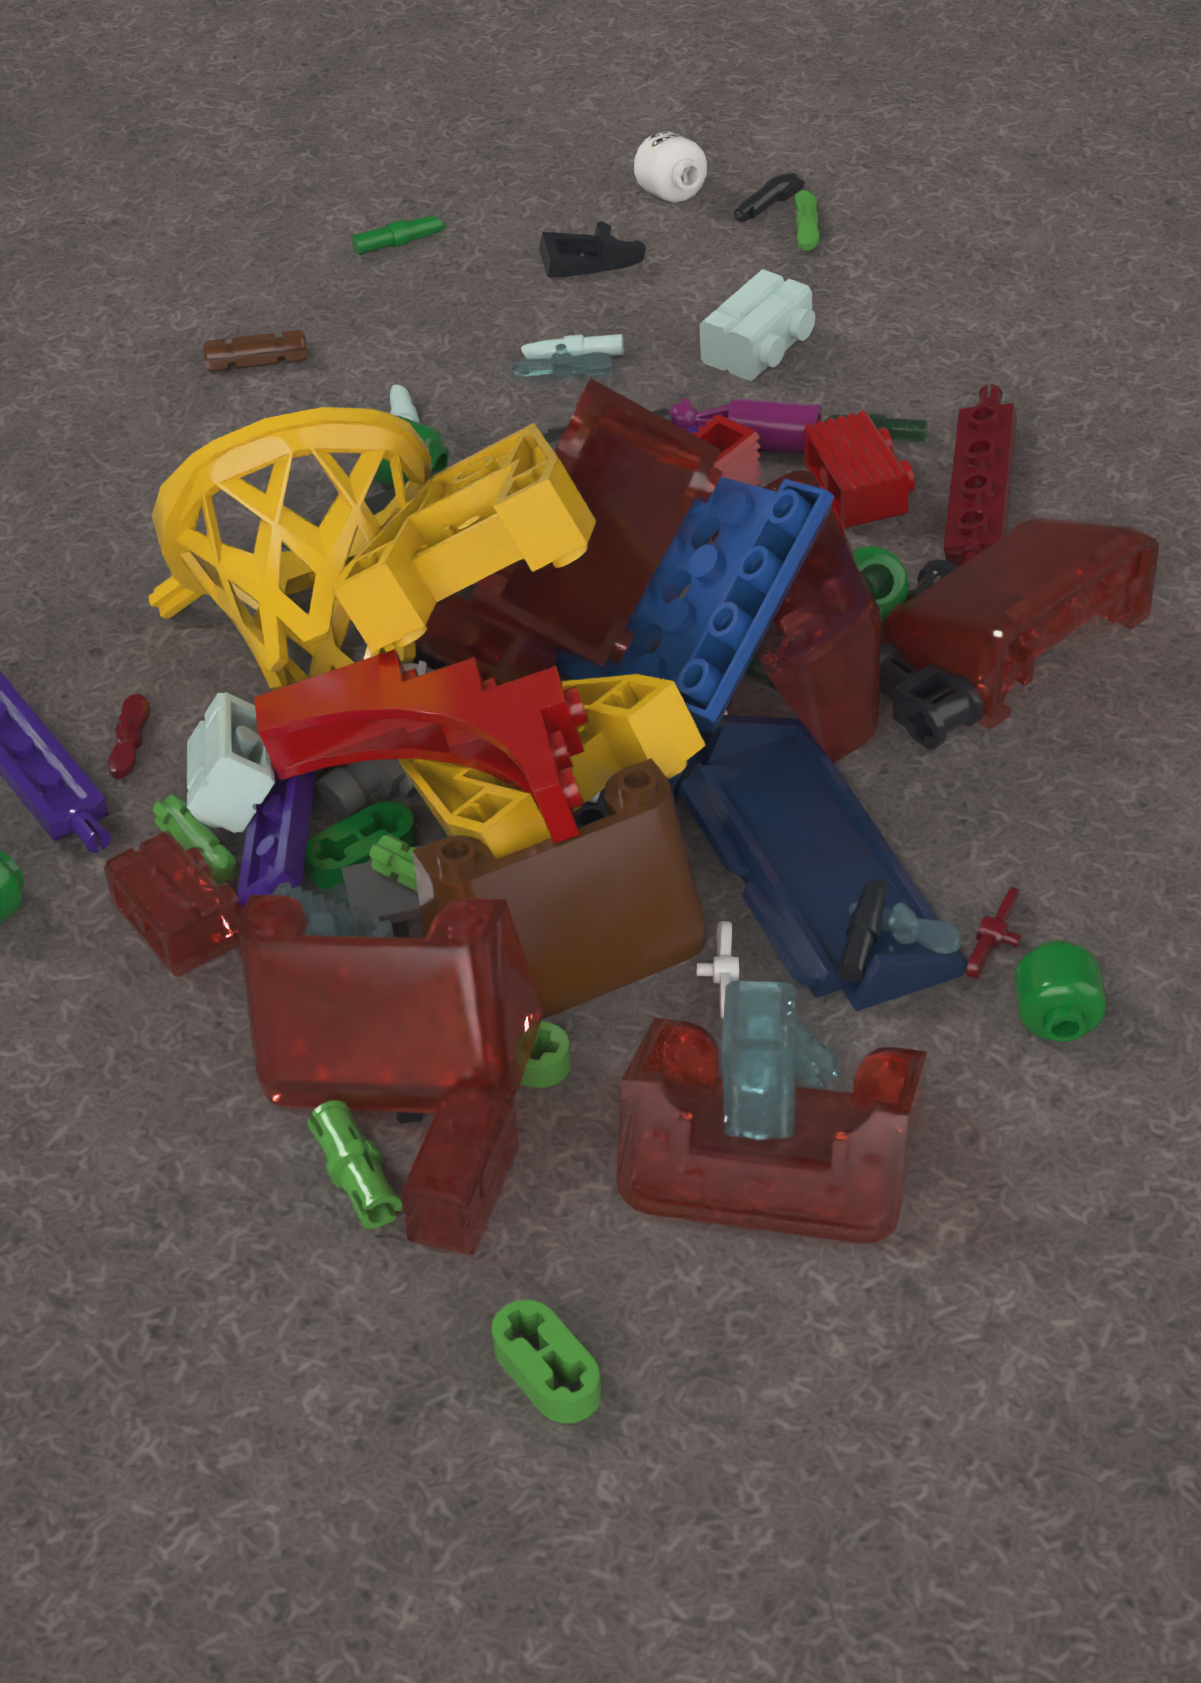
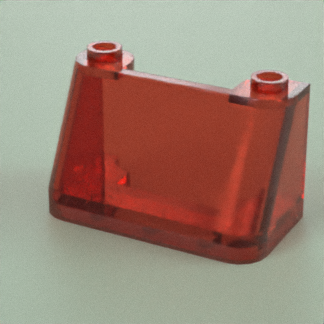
(638, 485)
(1023, 599)
(830, 641)
(386, 1015)
(828, 1180)

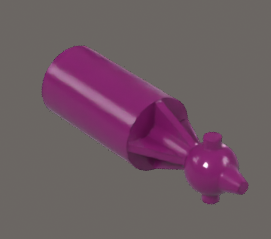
(776, 422)

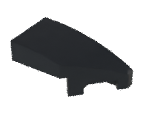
(585, 254)

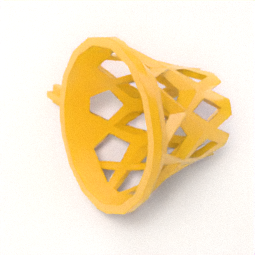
(317, 553)

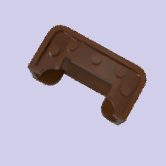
(589, 906)

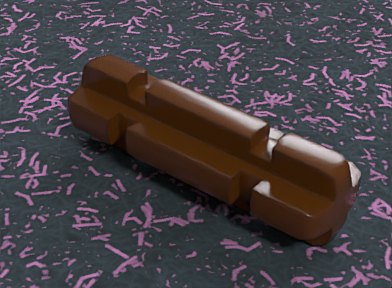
(255, 350)

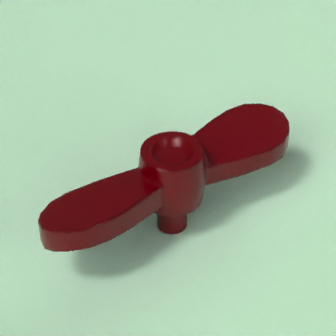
(128, 735)
(992, 933)

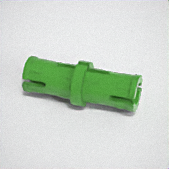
(354, 1164)

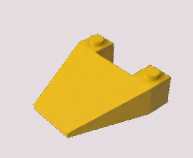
(462, 528)
(628, 723)

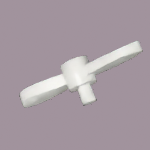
(724, 966)

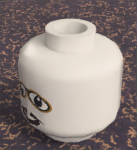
(670, 166)

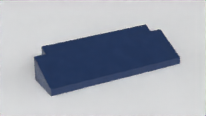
(805, 853)

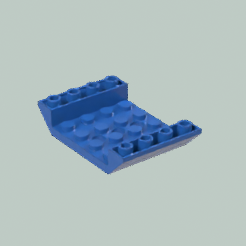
(731, 596)

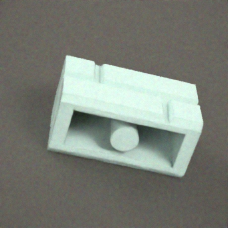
(757, 325)
(227, 765)

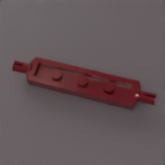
(980, 477)

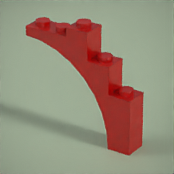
(450, 715)

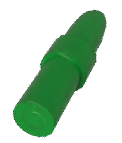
(396, 234)

